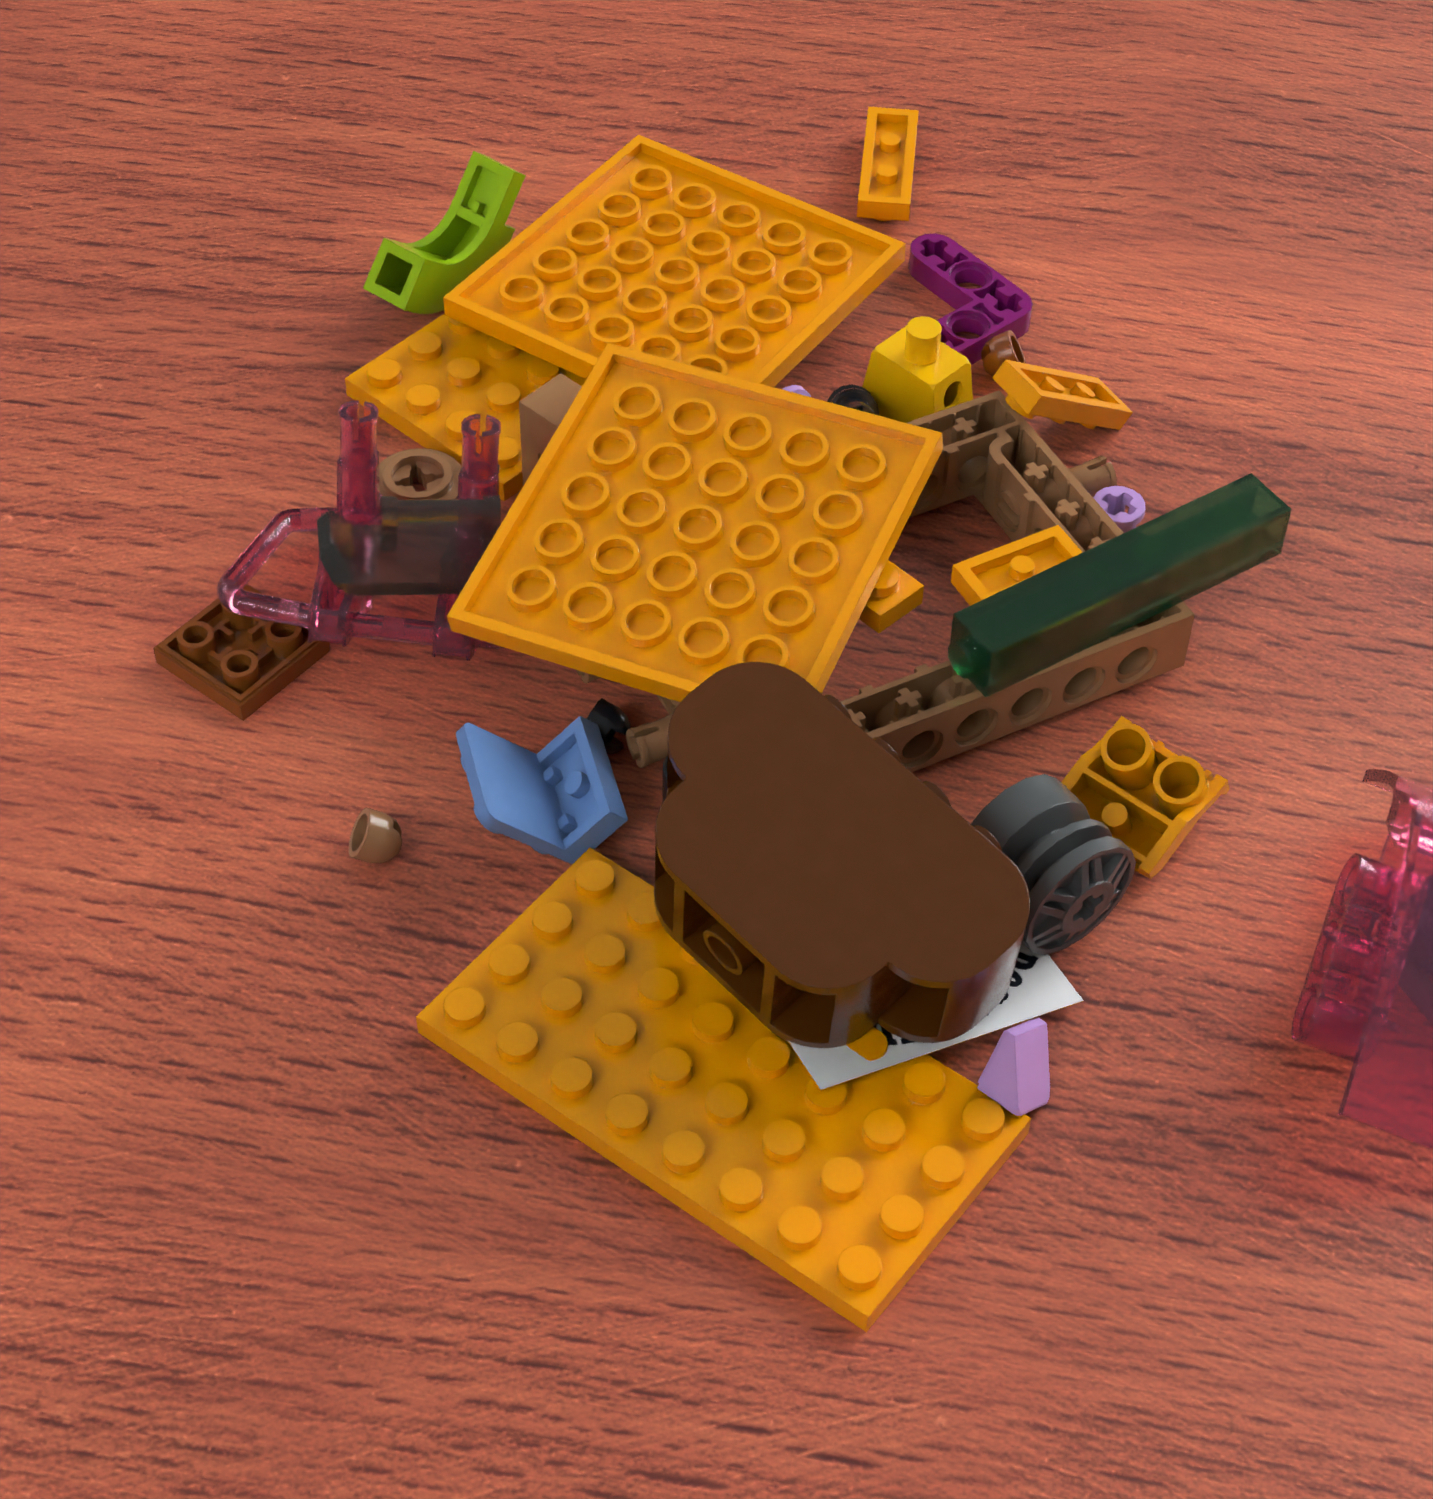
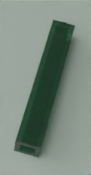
(1117, 584)

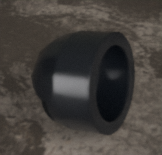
(610, 720)

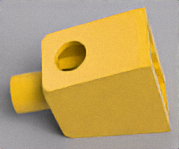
(917, 373)

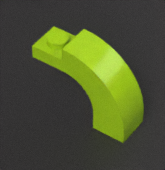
(469, 234)

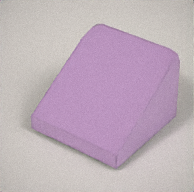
(1019, 1068)

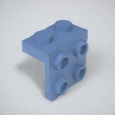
(549, 799)

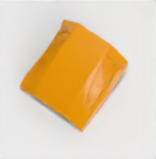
(1143, 792)

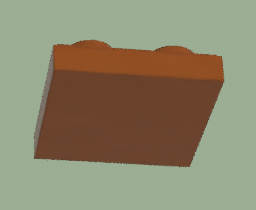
(238, 657)

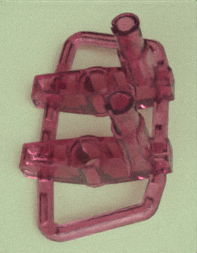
(332, 612)

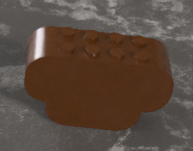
(826, 870)

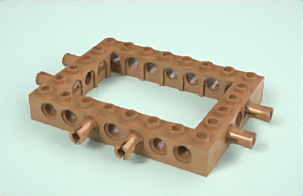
(1026, 490)

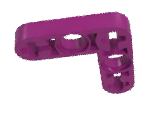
(987, 311)

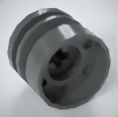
(1065, 857)

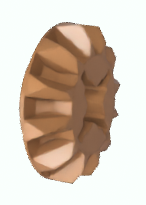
(432, 468)

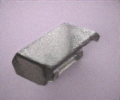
(414, 550)

